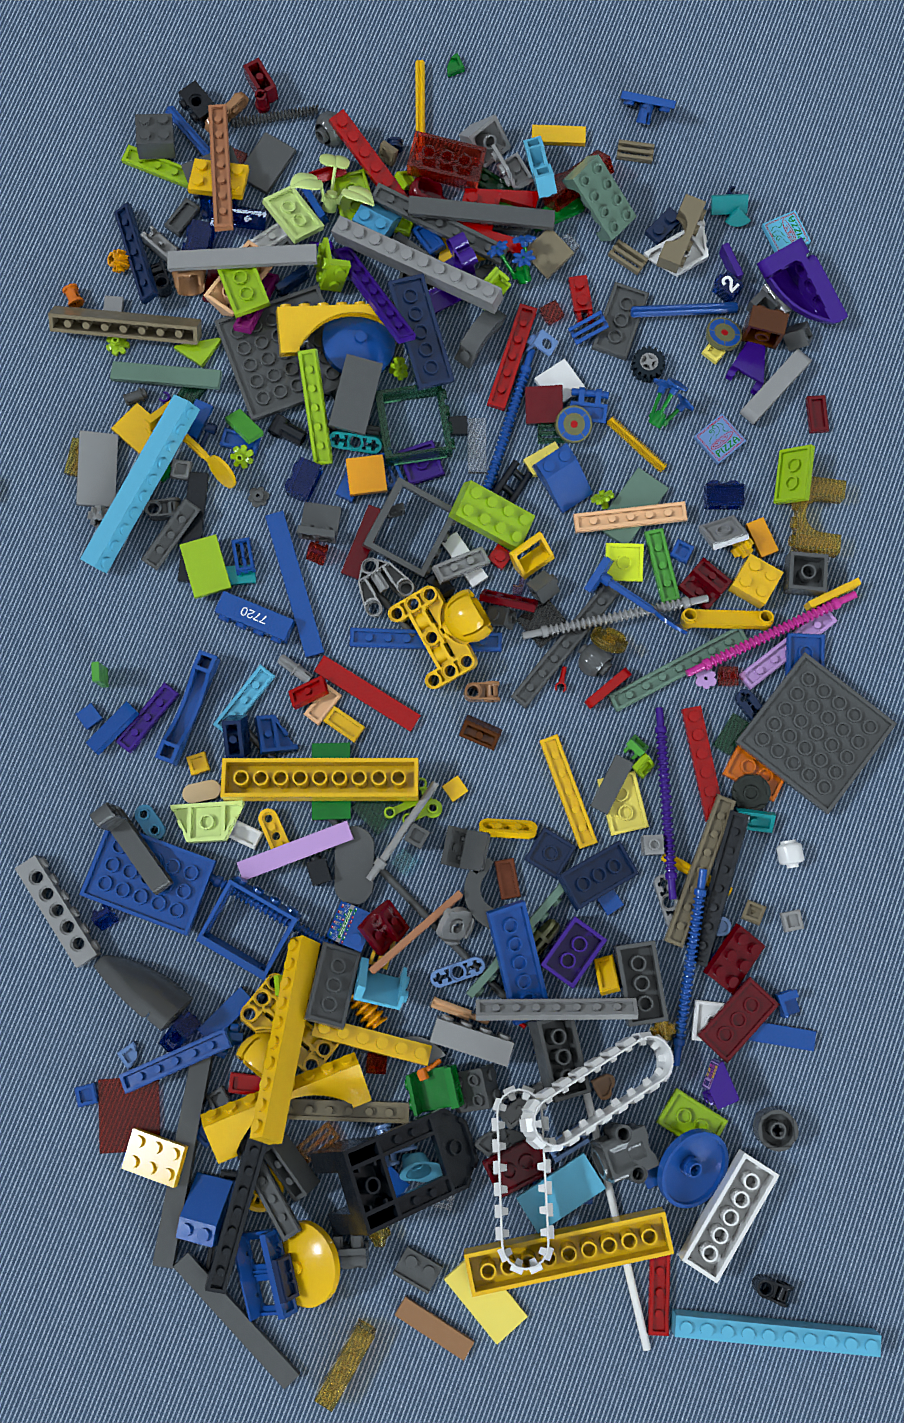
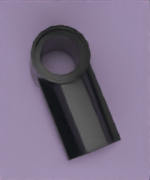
(282, 428)

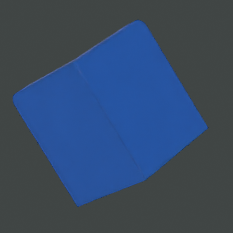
(787, 1002)

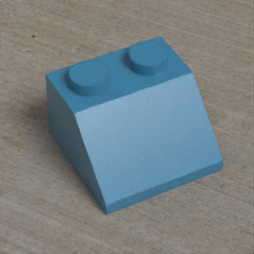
(377, 219)

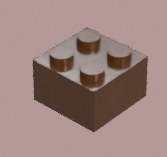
(765, 326)

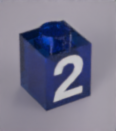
(727, 286)

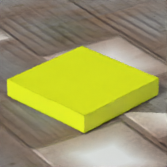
(627, 561)

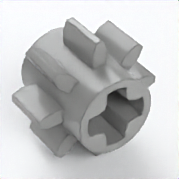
(97, 514)

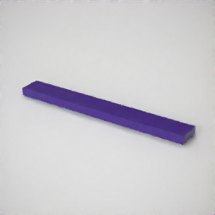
(376, 297)

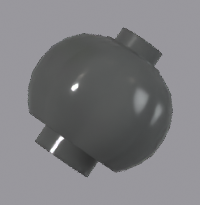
(325, 132)
(594, 660)

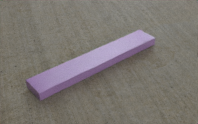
(776, 656)
(295, 850)

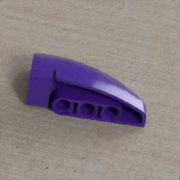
(802, 283)

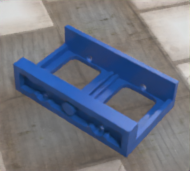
(252, 1273)

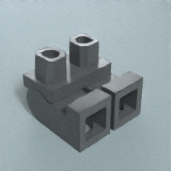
(353, 1254)

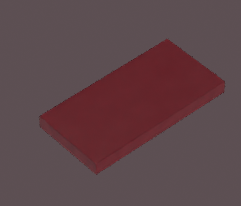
(738, 1019)

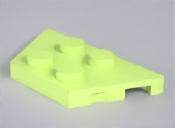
(207, 820)

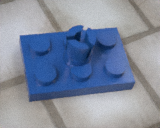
(646, 105)

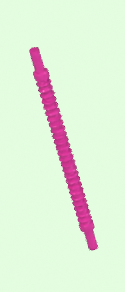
(835, 603)

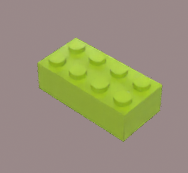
(491, 515)

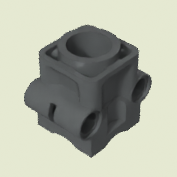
(623, 1153)

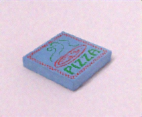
(719, 439)

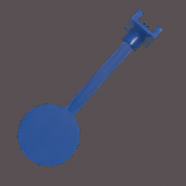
(601, 576)

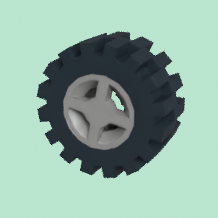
(651, 358)

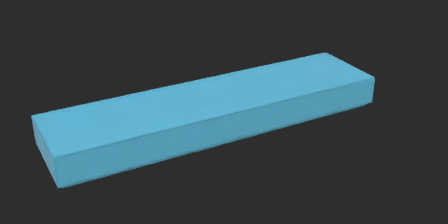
(247, 694)

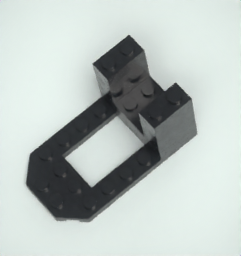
(368, 1182)

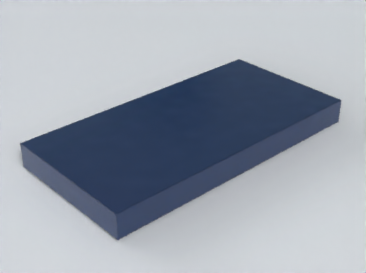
(597, 875)

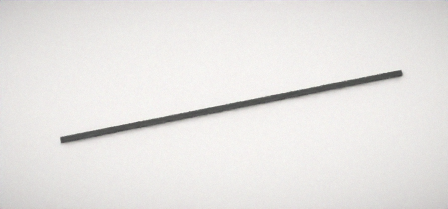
(410, 899)

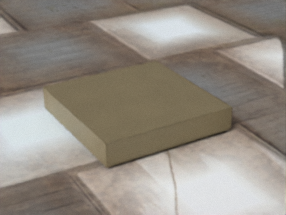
(550, 253)

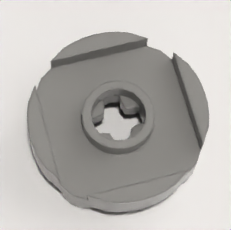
(451, 917)

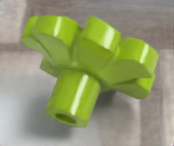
(117, 345)
(399, 368)
(242, 456)
(602, 498)

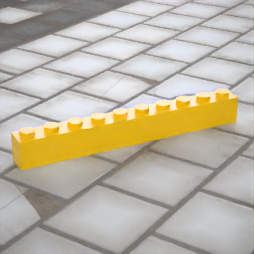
(285, 1041)

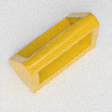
(534, 559)

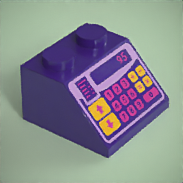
(718, 1086)

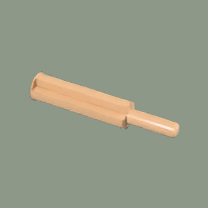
(454, 1009)

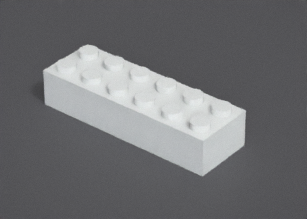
(728, 1216)

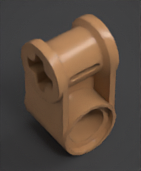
(484, 692)

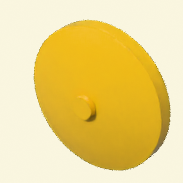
(314, 1264)

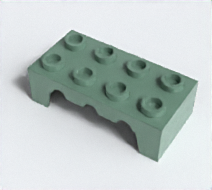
(601, 196)

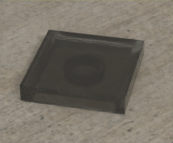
(543, 615)

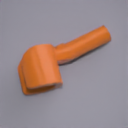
(422, 1073)

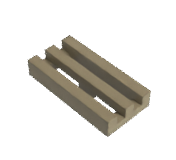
(635, 148)
(629, 254)

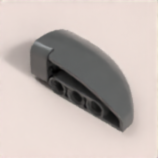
(144, 989)

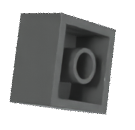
(155, 136)
(805, 573)

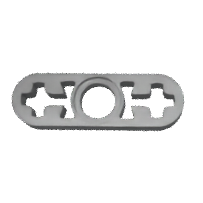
(658, 889)

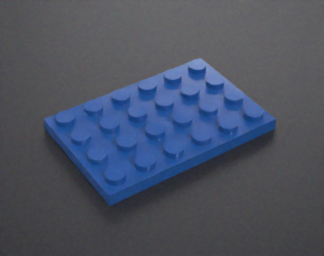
(119, 885)

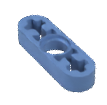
(442, 971)

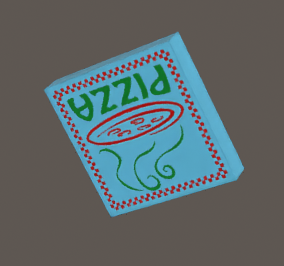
(784, 231)

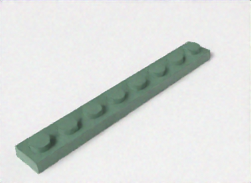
(539, 915)

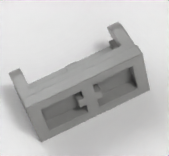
(158, 243)

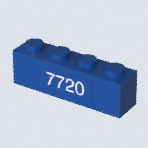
(254, 617)

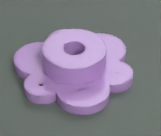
(700, 681)

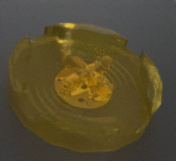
(609, 639)

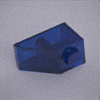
(180, 1032)

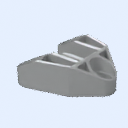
(367, 592)

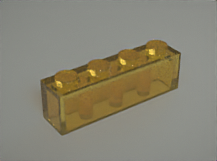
(345, 1365)

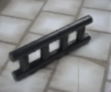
(512, 470)

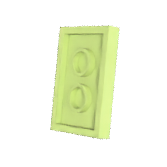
(293, 214)

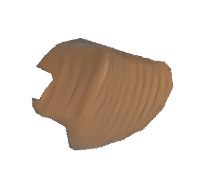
(189, 282)

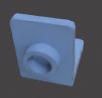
(536, 340)

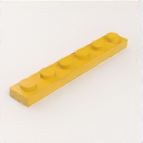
(375, 1042)

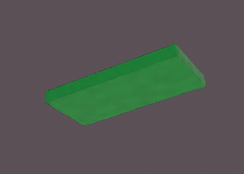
(331, 809)

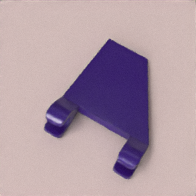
(750, 363)

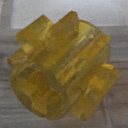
(664, 1029)

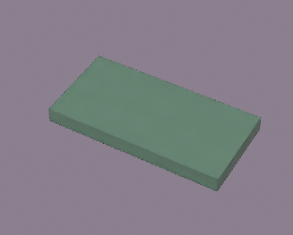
(639, 491)

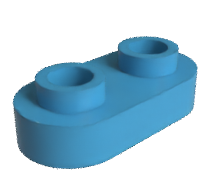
(150, 821)

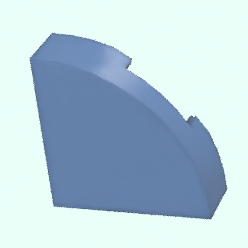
(129, 1055)

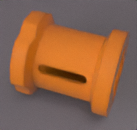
(73, 295)

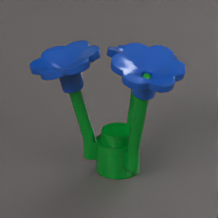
(658, 419)

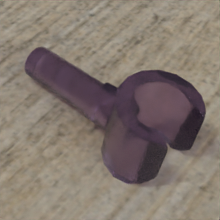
(518, 588)

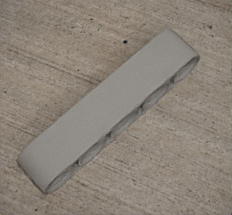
(775, 386)

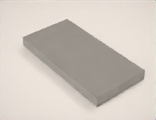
(96, 468)

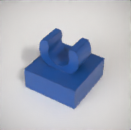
(236, 1036)

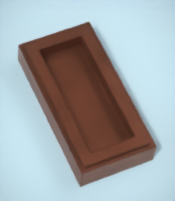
(507, 878)

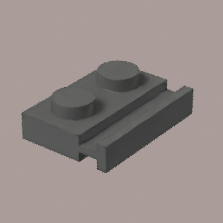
(417, 1269)

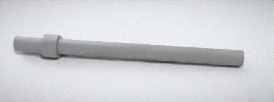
(380, 863)

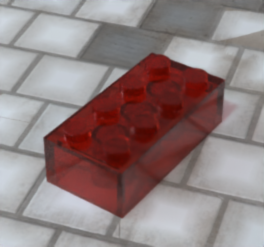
(446, 160)

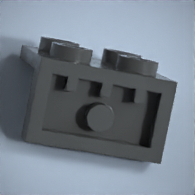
(319, 522)

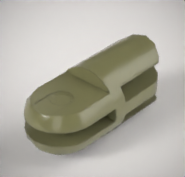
(545, 934)

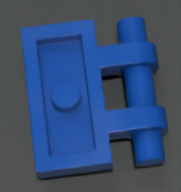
(596, 410)

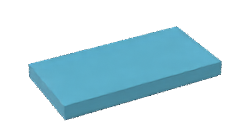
(571, 1187)

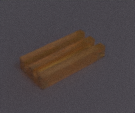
(331, 1131)

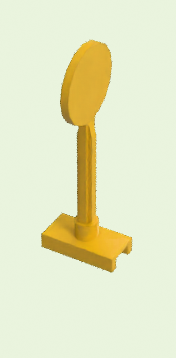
(217, 465)

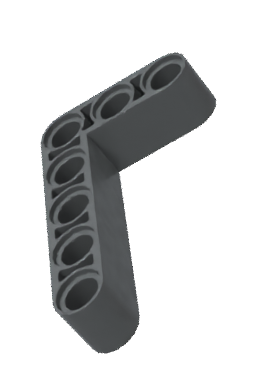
(115, 820)

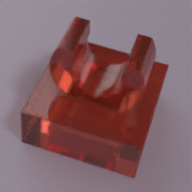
(317, 553)
(728, 676)

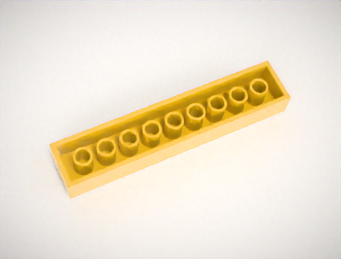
(320, 779)
(575, 1252)

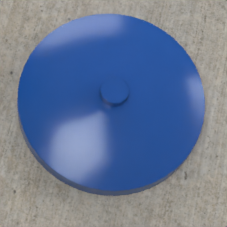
(358, 338)
(692, 1168)

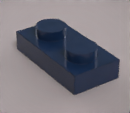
(662, 226)

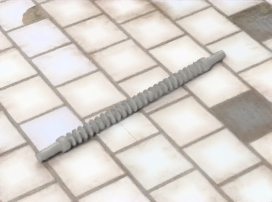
(544, 631)

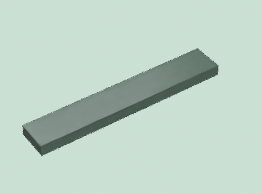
(166, 375)

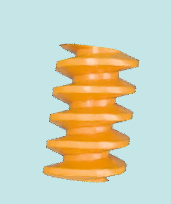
(369, 1013)

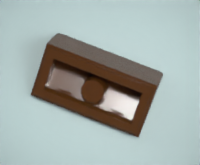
(480, 732)

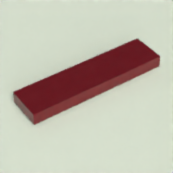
(357, 552)

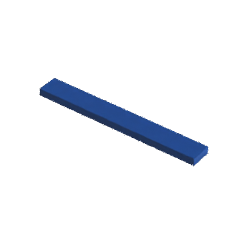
(294, 584)
(402, 640)

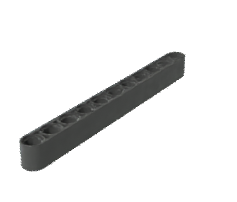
(175, 1198)

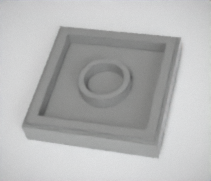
(723, 532)

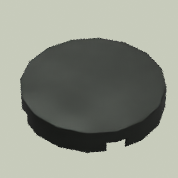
(751, 792)

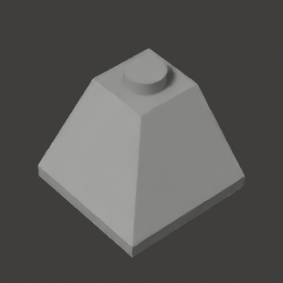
(486, 133)

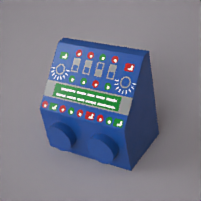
(345, 925)

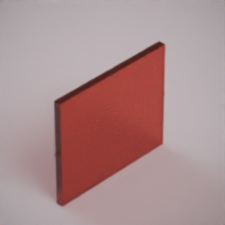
(123, 1112)

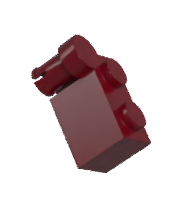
(261, 84)

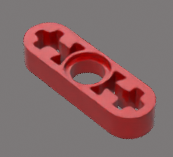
(607, 688)

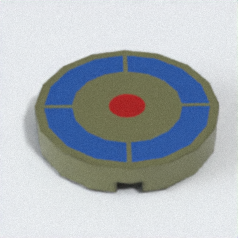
(723, 334)
(573, 424)

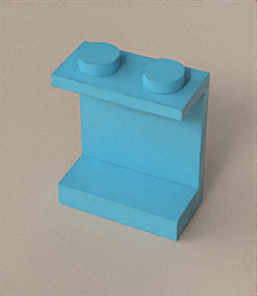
(380, 988)

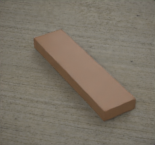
(434, 1328)

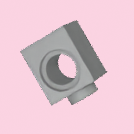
(652, 845)

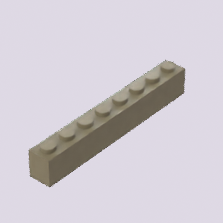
(125, 325)

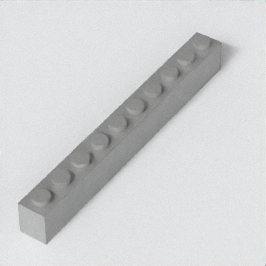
(415, 262)

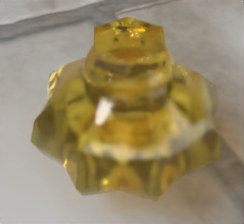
(379, 1238)

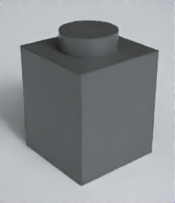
(543, 586)

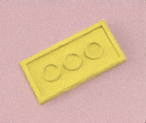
(494, 1311)

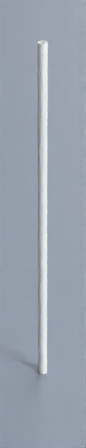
(627, 1267)

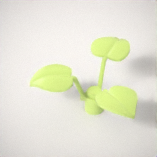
(330, 198)

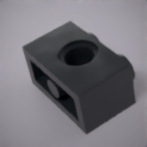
(192, 96)

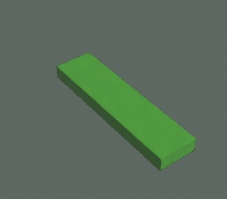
(661, 565)

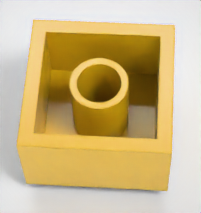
(755, 581)

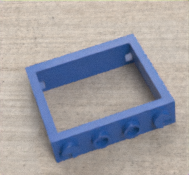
(234, 954)

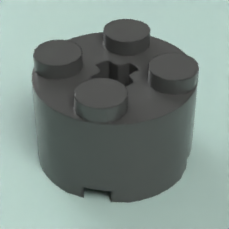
(783, 1136)

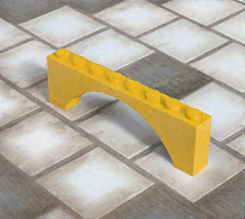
(300, 321)
(336, 1079)

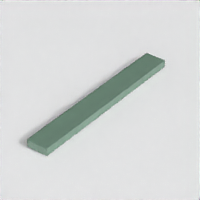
(673, 670)

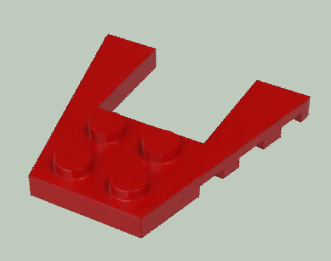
(494, 196)

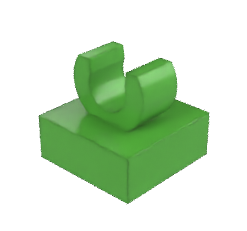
(637, 746)

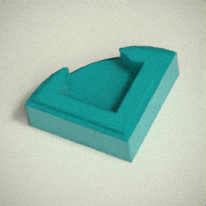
(737, 218)

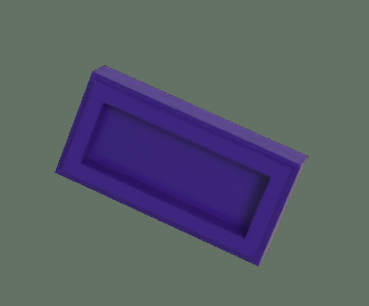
(730, 261)

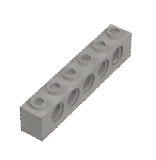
(27, 872)

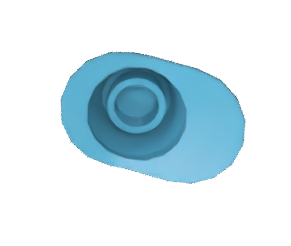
(419, 1168)

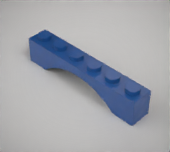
(199, 682)

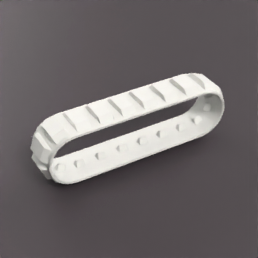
(663, 1070)
(499, 1189)

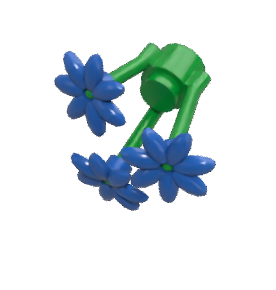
(522, 271)

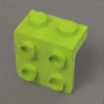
(330, 272)

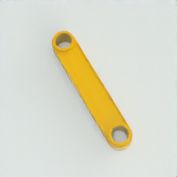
(726, 619)

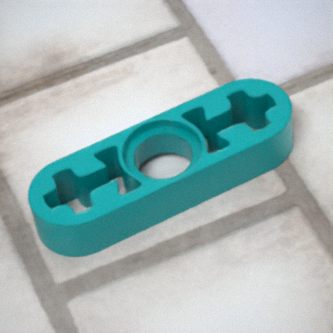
(368, 448)

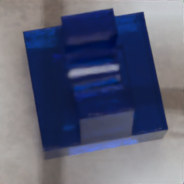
(104, 918)

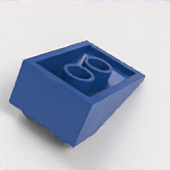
(563, 478)
(204, 1209)

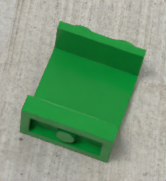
(436, 1092)

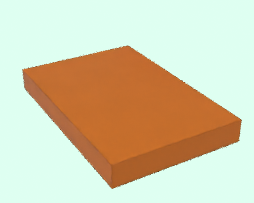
(743, 763)

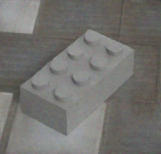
(471, 1040)

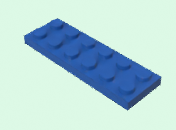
(516, 953)

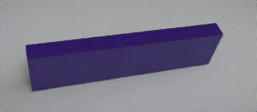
(147, 717)

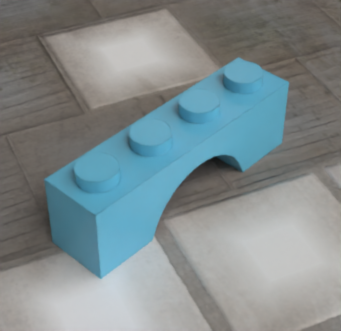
(539, 167)

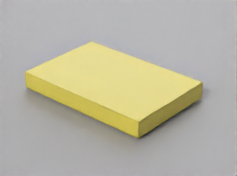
(628, 809)

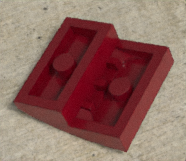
(705, 580)
(383, 927)

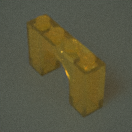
(803, 536)

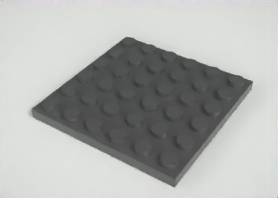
(264, 378)
(815, 733)

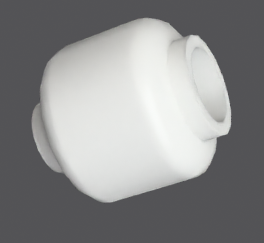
(790, 853)

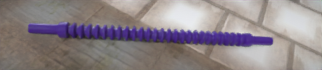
(671, 875)

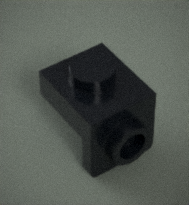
(446, 588)

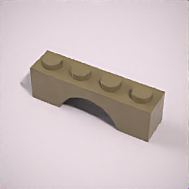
(673, 251)

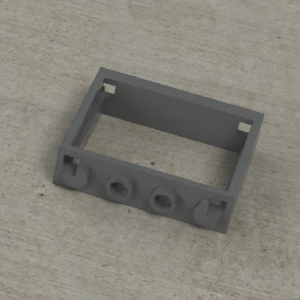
(435, 550)

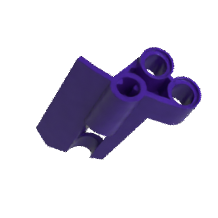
(462, 258)

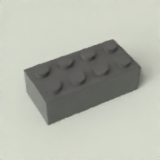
(641, 979)
(557, 1054)

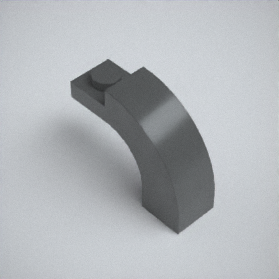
(478, 335)
(473, 896)

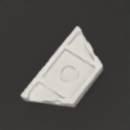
(697, 254)

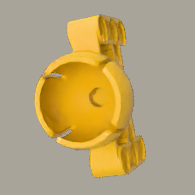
(456, 624)
(254, 1048)

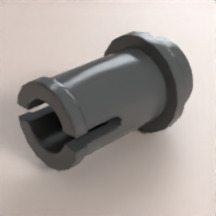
(135, 396)

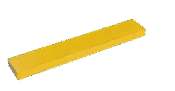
(568, 791)

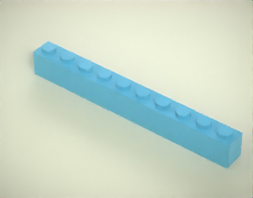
(140, 483)
(775, 1332)

